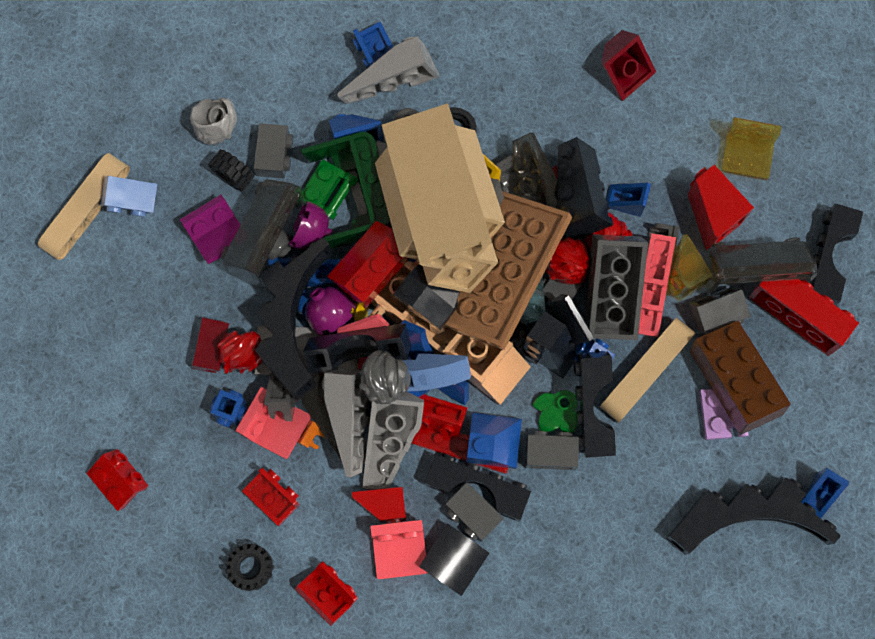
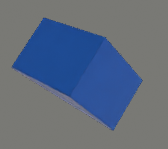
(628, 197)
(824, 490)

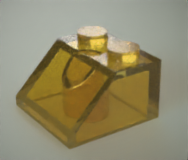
(688, 270)

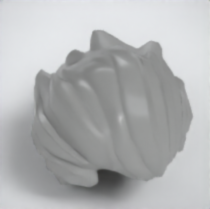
(213, 120)

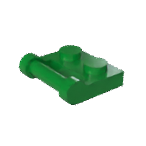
(323, 184)

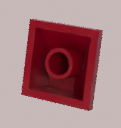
(626, 63)

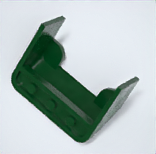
(359, 154)

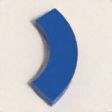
(420, 345)

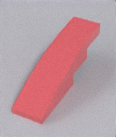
(656, 283)

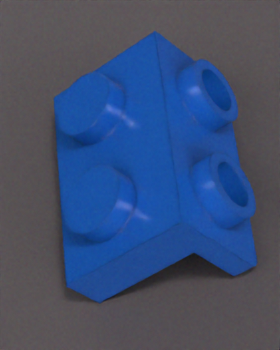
(373, 42)

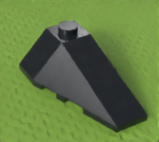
(427, 301)

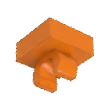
(308, 435)

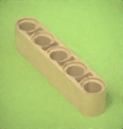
(81, 208)
(647, 370)

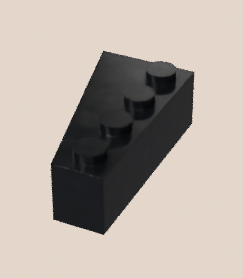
(581, 189)

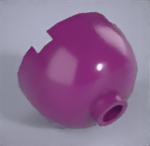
(309, 226)
(328, 309)

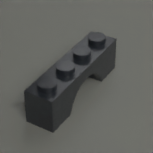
(840, 225)
(332, 350)
(594, 373)
(448, 474)

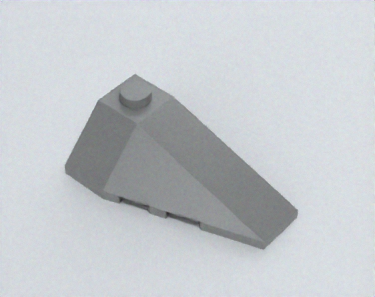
(401, 65)
(348, 417)
(390, 438)

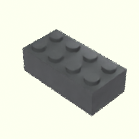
(615, 286)

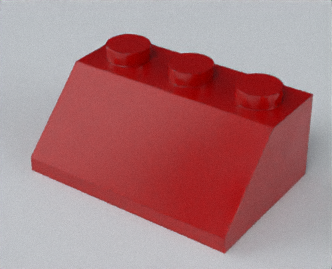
(369, 265)

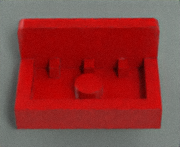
(442, 416)
(117, 478)
(271, 496)
(327, 593)

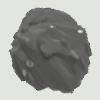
(384, 377)

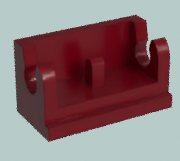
(207, 352)

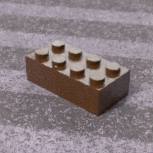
(739, 377)

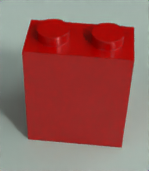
(716, 205)

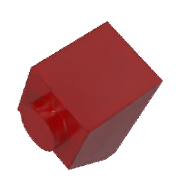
(384, 504)

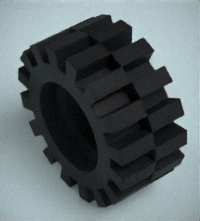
(231, 170)
(234, 562)

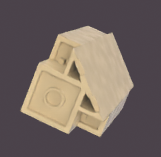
(440, 198)

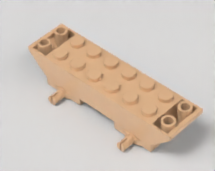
(491, 368)

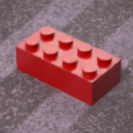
(806, 312)

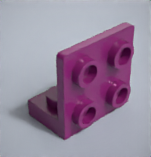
(212, 228)

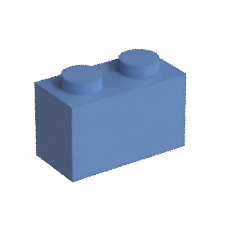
(128, 195)

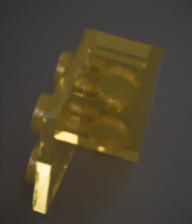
(749, 148)

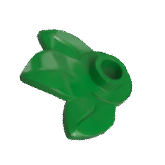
(554, 414)

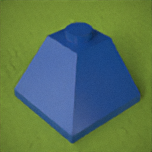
(345, 125)
(494, 440)

